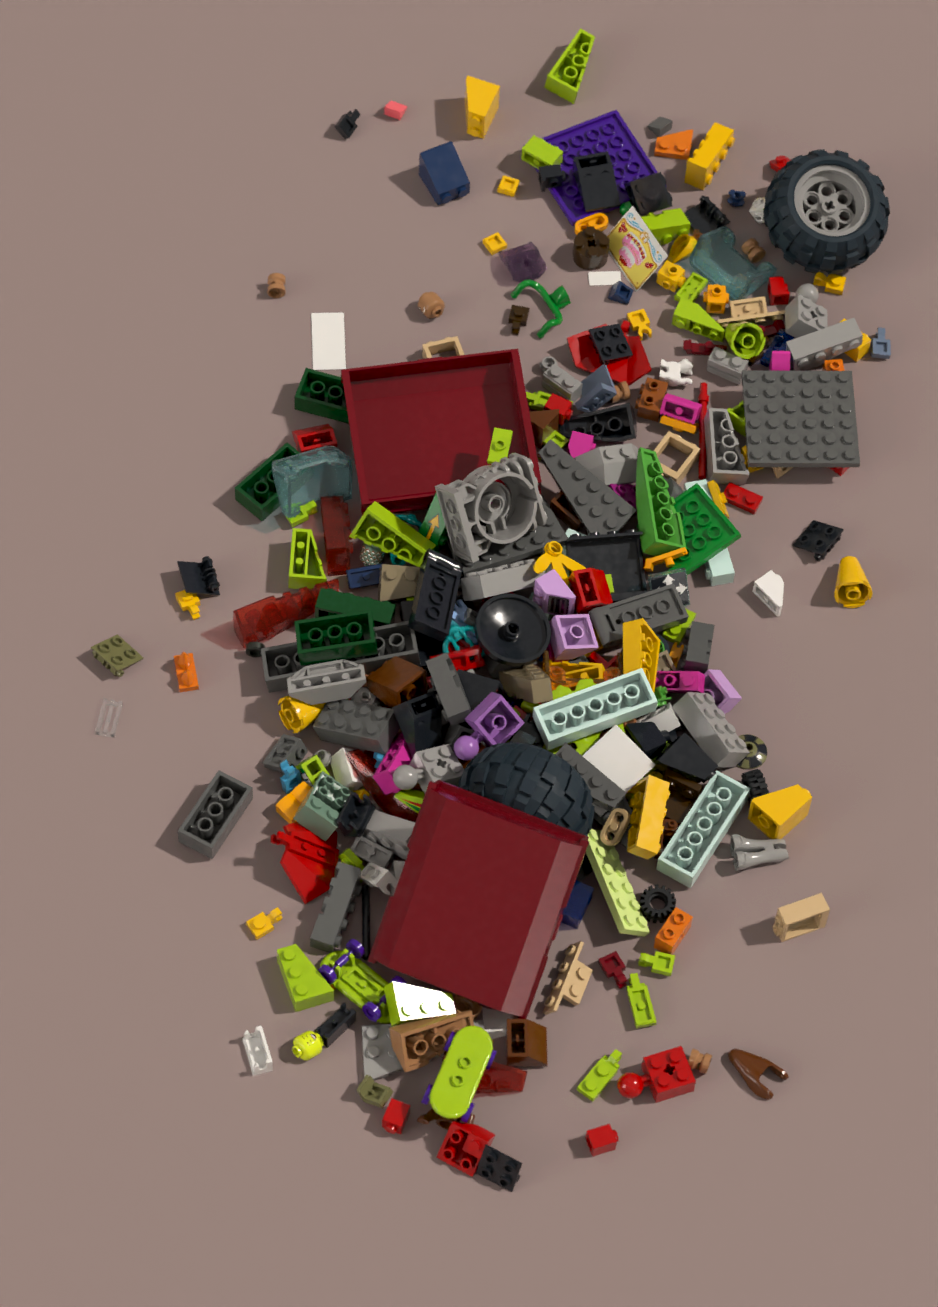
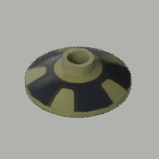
(756, 756)

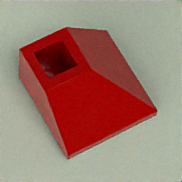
(464, 1146)

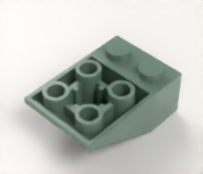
(322, 806)

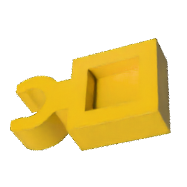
(639, 322)

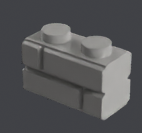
(726, 365)
(561, 383)

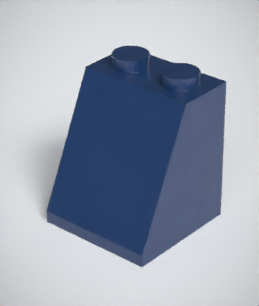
(443, 173)

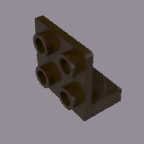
(682, 795)

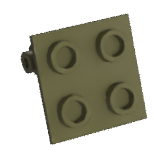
(115, 654)

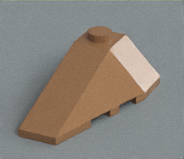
(423, 1039)

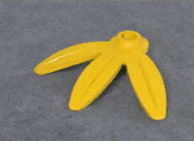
(554, 556)

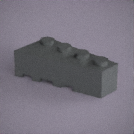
(603, 790)
(337, 908)

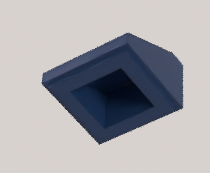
(620, 293)

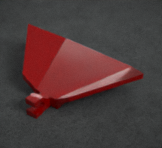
(622, 369)
(307, 859)

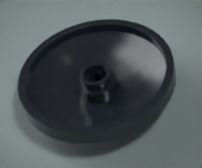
(512, 630)

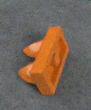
(186, 672)

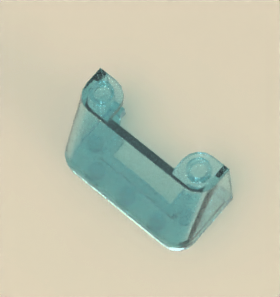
(723, 265)
(311, 476)

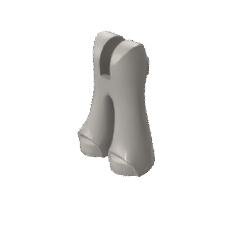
(755, 852)

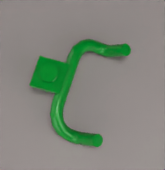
(555, 301)

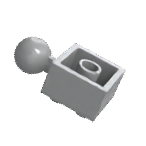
(802, 313)
(427, 766)

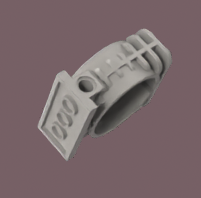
(508, 516)

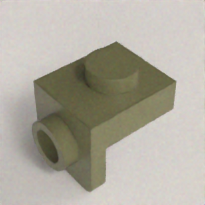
(373, 1092)

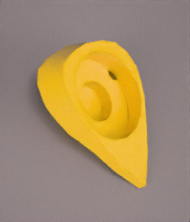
(682, 248)

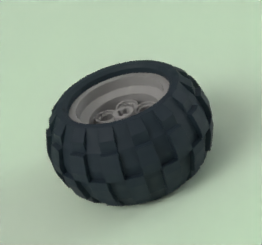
(834, 183)
(533, 783)

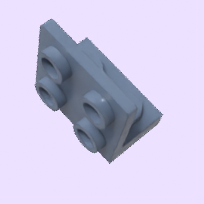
(596, 390)

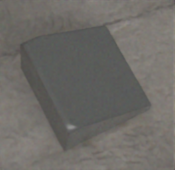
(660, 126)

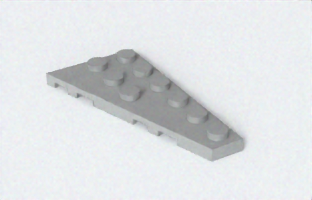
(378, 1052)

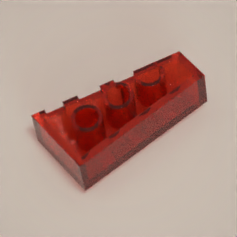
(336, 534)

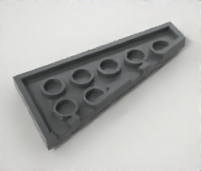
(588, 496)

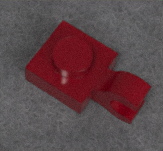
(614, 966)

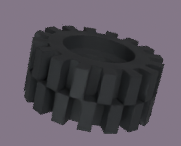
(756, 783)
(657, 893)

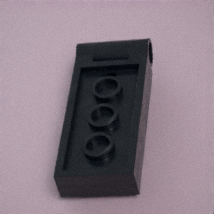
(435, 595)

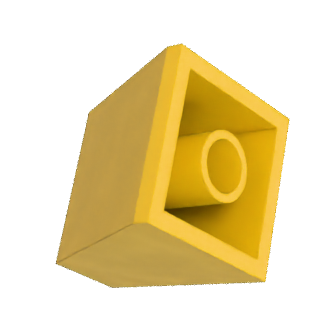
(480, 105)
(780, 810)

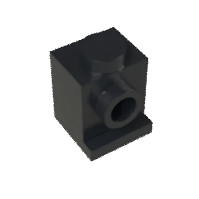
(551, 176)

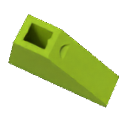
(695, 319)

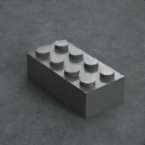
(357, 725)
(215, 814)

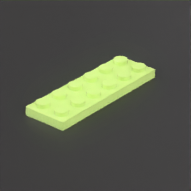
(616, 886)

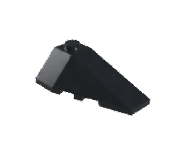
(606, 424)

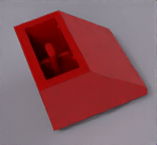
(314, 437)
(590, 589)

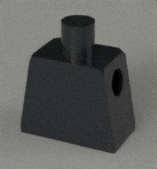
(647, 737)

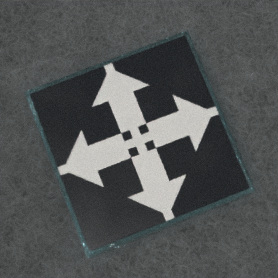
(666, 578)

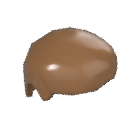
(464, 1004)

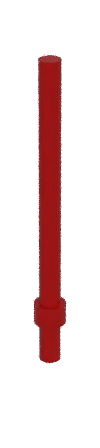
(703, 399)

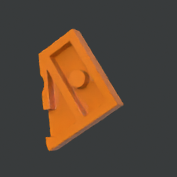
(674, 145)

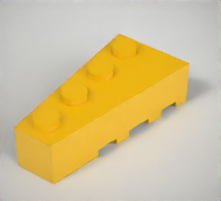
(708, 156)
(640, 649)
(647, 816)

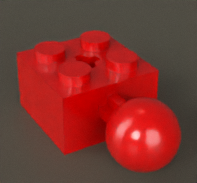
(657, 1077)

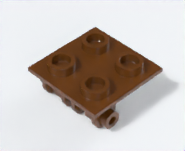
(670, 828)

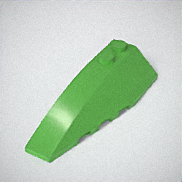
(655, 508)

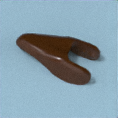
(751, 1069)

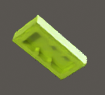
(691, 288)
(499, 445)

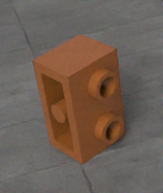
(651, 399)

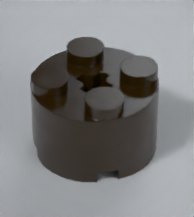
(590, 249)

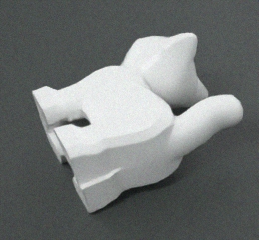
(671, 372)

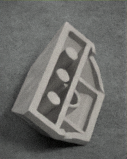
(612, 463)
(326, 681)

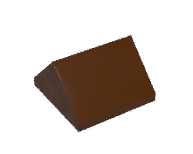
(543, 424)

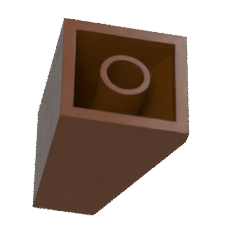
(397, 682)

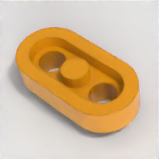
(592, 221)

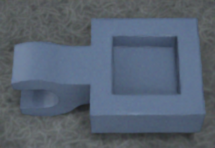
(880, 346)

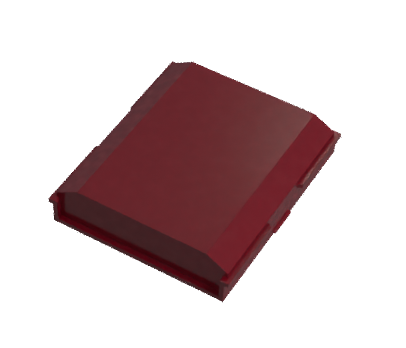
(432, 423)
(479, 898)

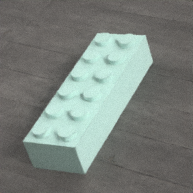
(594, 709)
(703, 829)

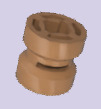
(753, 251)
(276, 285)
(623, 392)
(699, 1061)

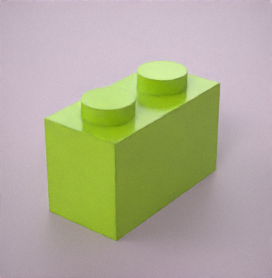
(541, 153)

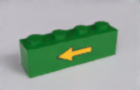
(434, 526)

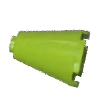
(745, 339)

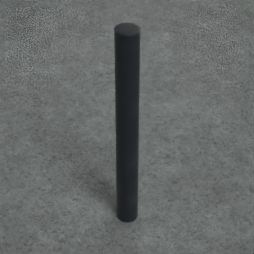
(366, 920)

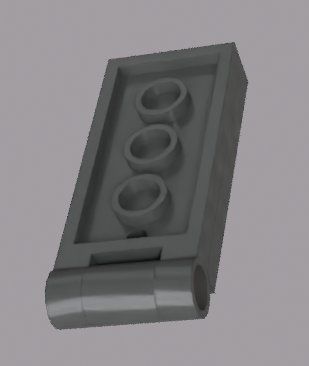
(659, 608)

